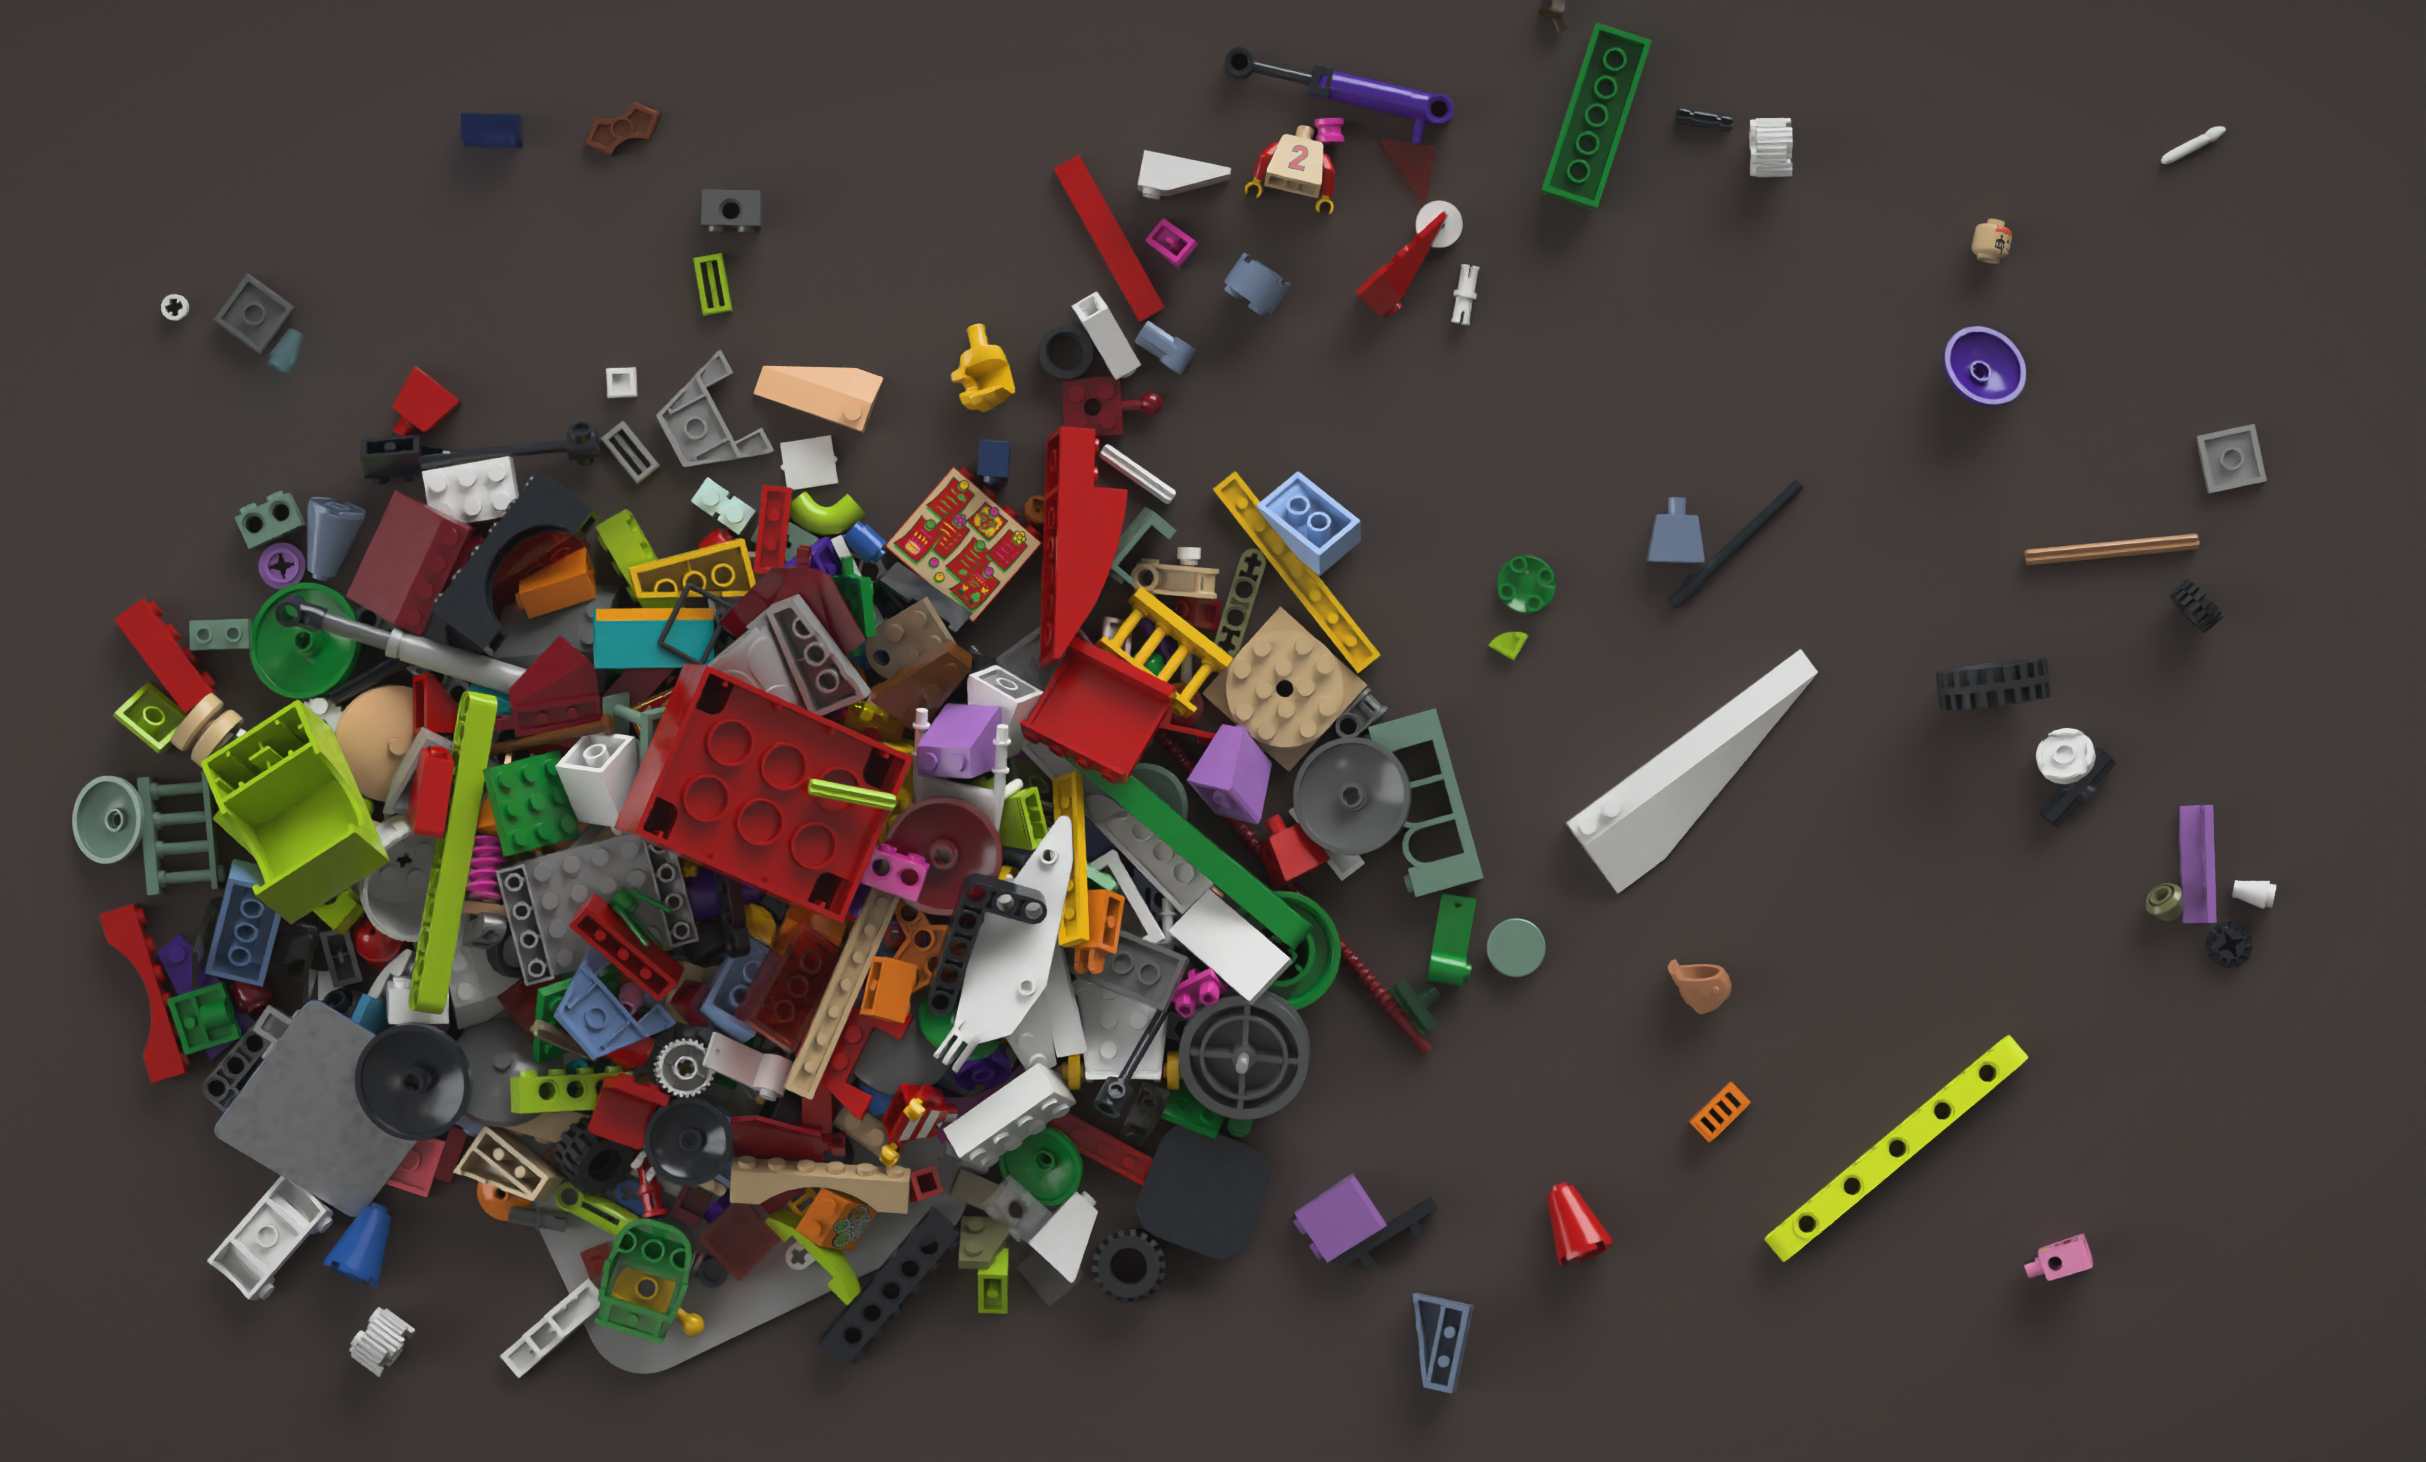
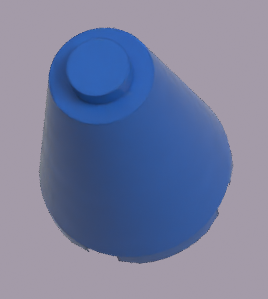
(362, 1246)

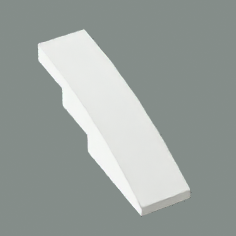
(552, 1329)

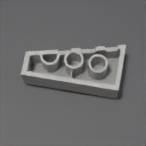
(815, 660)

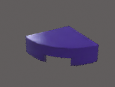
(717, 1208)

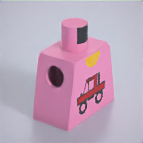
(2073, 1253)

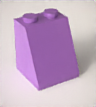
(959, 742)
(1233, 775)
(1339, 1219)

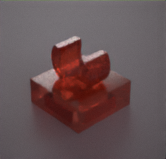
(595, 1258)

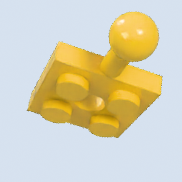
(627, 1288)

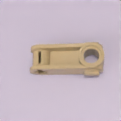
(1175, 579)

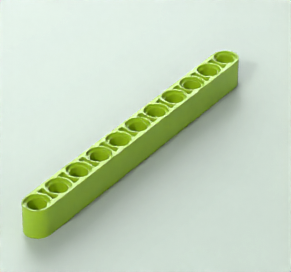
(453, 855)

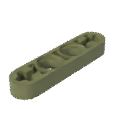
(1241, 604)

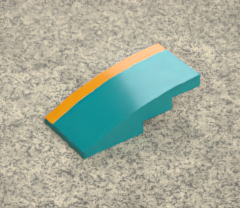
(631, 637)

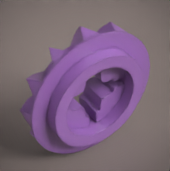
(271, 557)

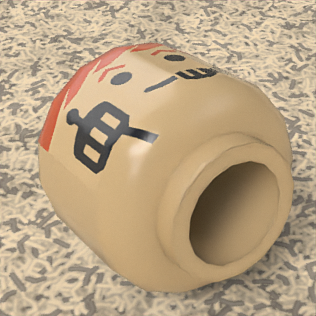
(1991, 241)

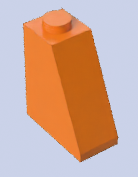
(558, 585)

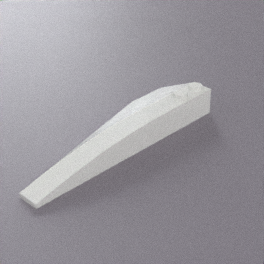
(1659, 802)

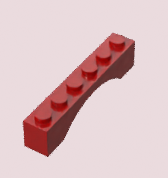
(127, 933)

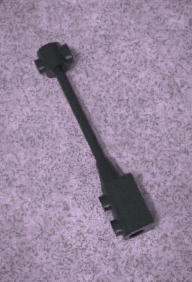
(408, 458)
(1117, 1091)

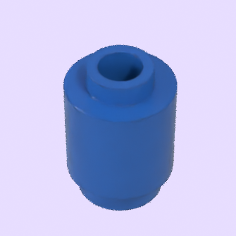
(865, 543)

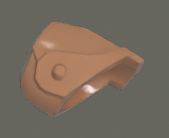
(1701, 985)

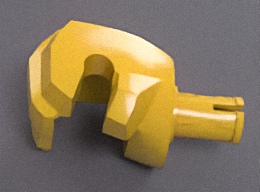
(983, 373)

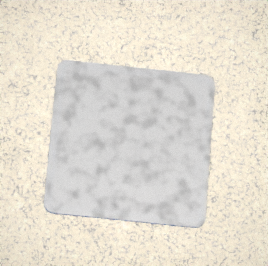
(305, 1114)

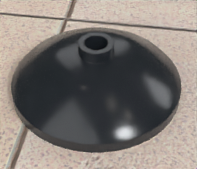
(673, 1154)

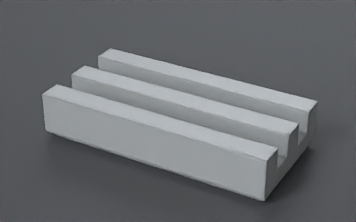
(645, 471)

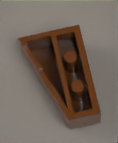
(923, 683)

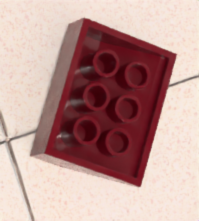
(410, 563)

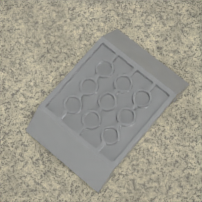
(550, 888)

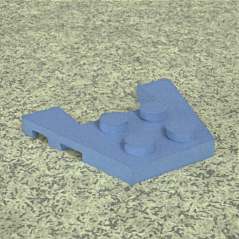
(598, 1018)

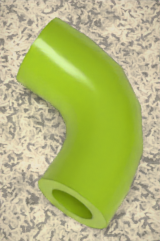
(825, 520)

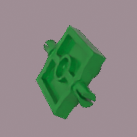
(858, 597)

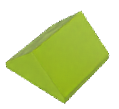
(151, 717)

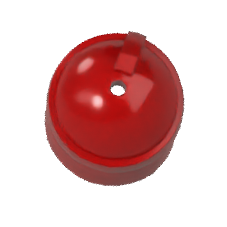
(378, 948)

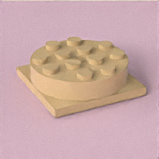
(1284, 724)

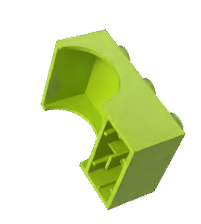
(296, 810)

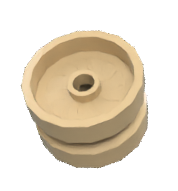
(207, 728)

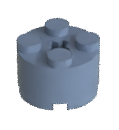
(1256, 284)

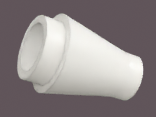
(2255, 892)

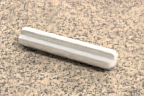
(1137, 474)

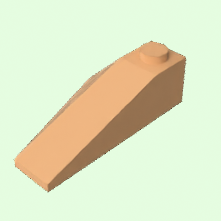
(826, 392)

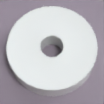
(1452, 227)

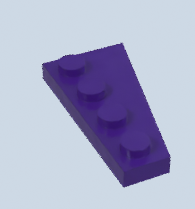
(178, 964)

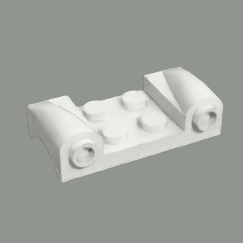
(270, 1237)

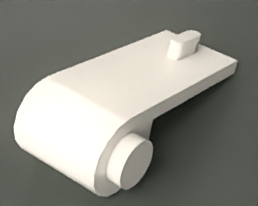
(747, 1066)

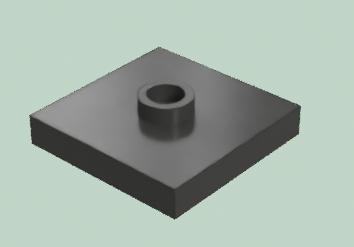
(254, 314)

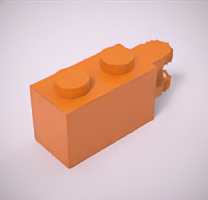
(1105, 919)

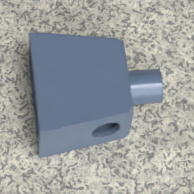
(1676, 536)

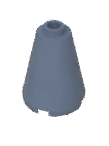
(330, 535)

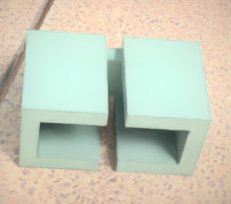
(732, 512)

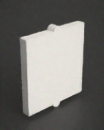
(809, 462)

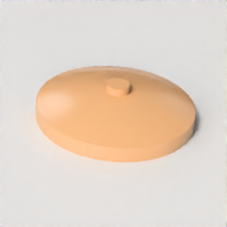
(376, 736)

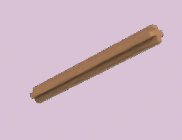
(2111, 549)

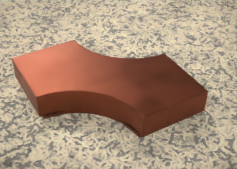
(635, 123)

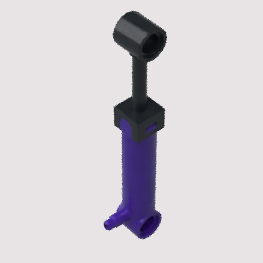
(1354, 90)

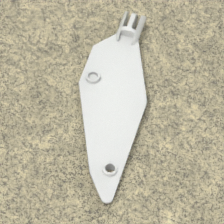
(1011, 956)

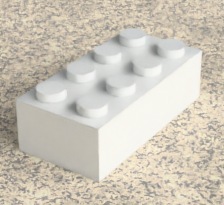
(1010, 1116)

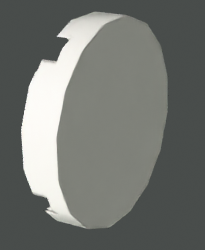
(2065, 756)

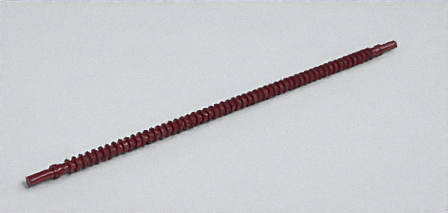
(1405, 1024)

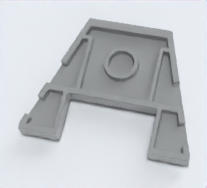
(697, 426)

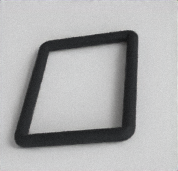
(662, 644)

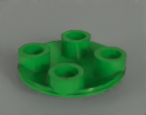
(1526, 584)

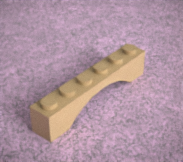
(879, 1187)

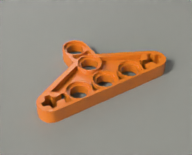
(916, 955)

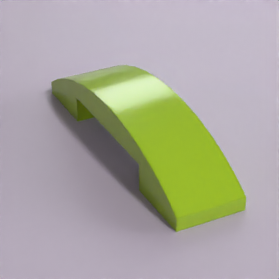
(844, 1279)

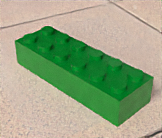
(1595, 116)

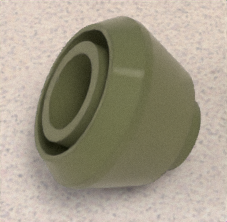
(2165, 902)

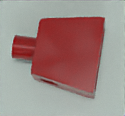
(422, 404)
(1289, 852)

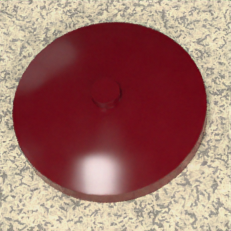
(954, 840)

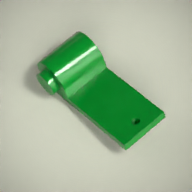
(1452, 940)

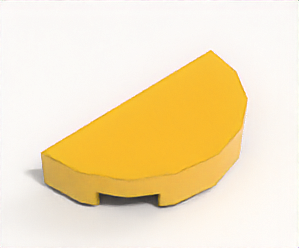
(760, 924)

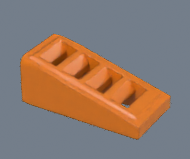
(1709, 1135)

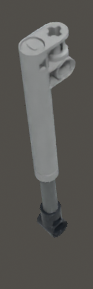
(402, 645)

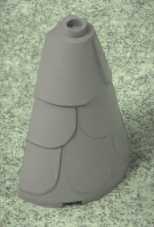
(760, 662)

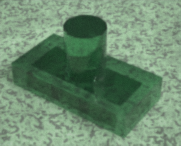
(1416, 1004)

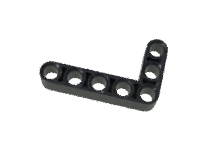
(968, 931)

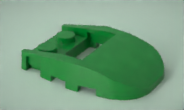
(650, 1248)

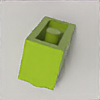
(994, 1285)

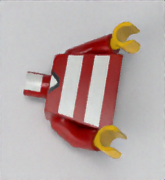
(914, 1115)

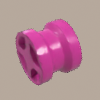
(1329, 130)

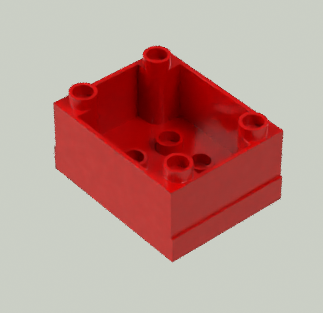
(733, 794)

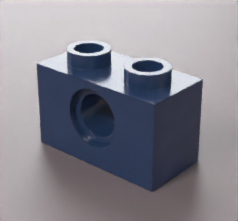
(994, 461)

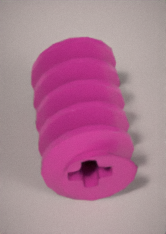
(484, 868)

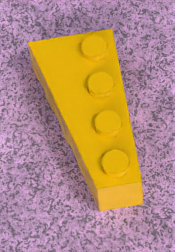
(717, 569)

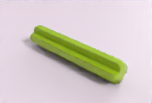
(852, 794)

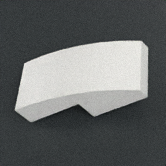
(400, 966)

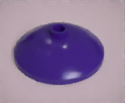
(1992, 359)

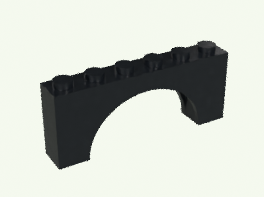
(538, 510)

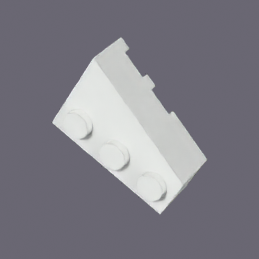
(1033, 1037)

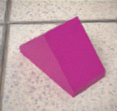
(1172, 243)

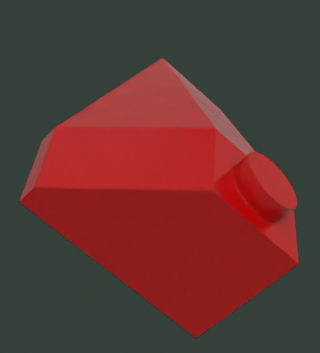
(1391, 282)

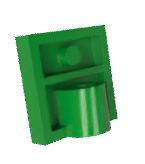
(204, 1017)
(1188, 1112)

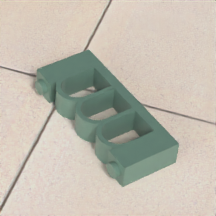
(1452, 870)

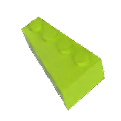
(630, 548)

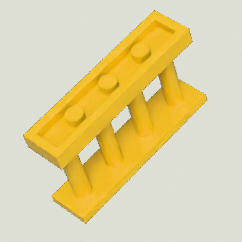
(1188, 639)

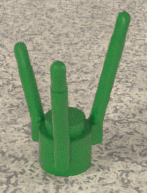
(626, 904)

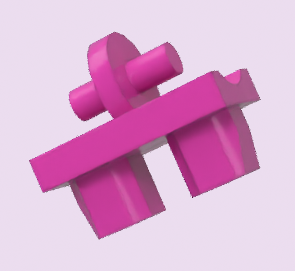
(1198, 990)

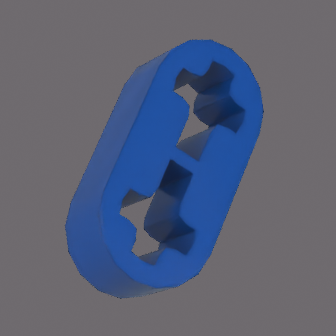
(632, 1203)

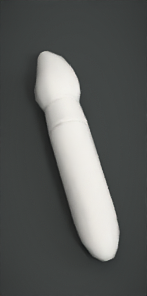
(2193, 145)

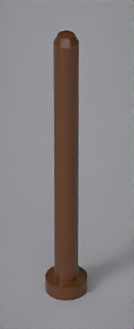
(605, 725)

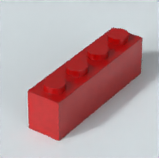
(165, 655)
(613, 938)

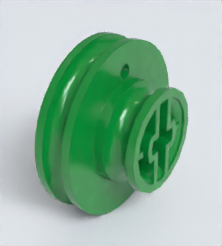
(1318, 958)

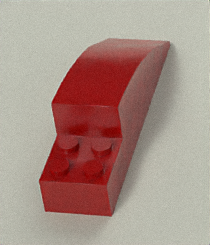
(1078, 537)

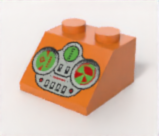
(836, 1220)

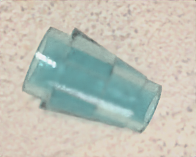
(286, 351)

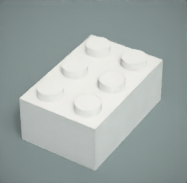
(472, 490)

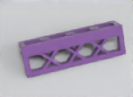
(2197, 863)

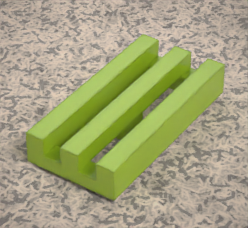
(717, 308)

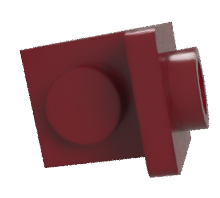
(1199, 611)

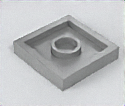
(2231, 458)

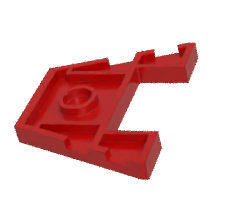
(847, 1054)

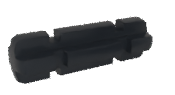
(1704, 119)

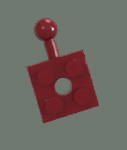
(1109, 394)

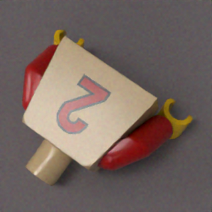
(1296, 167)

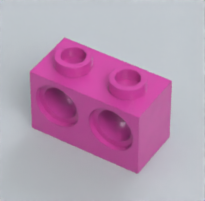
(893, 880)

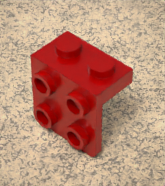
(625, 1109)

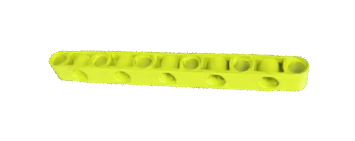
(1912, 1132)

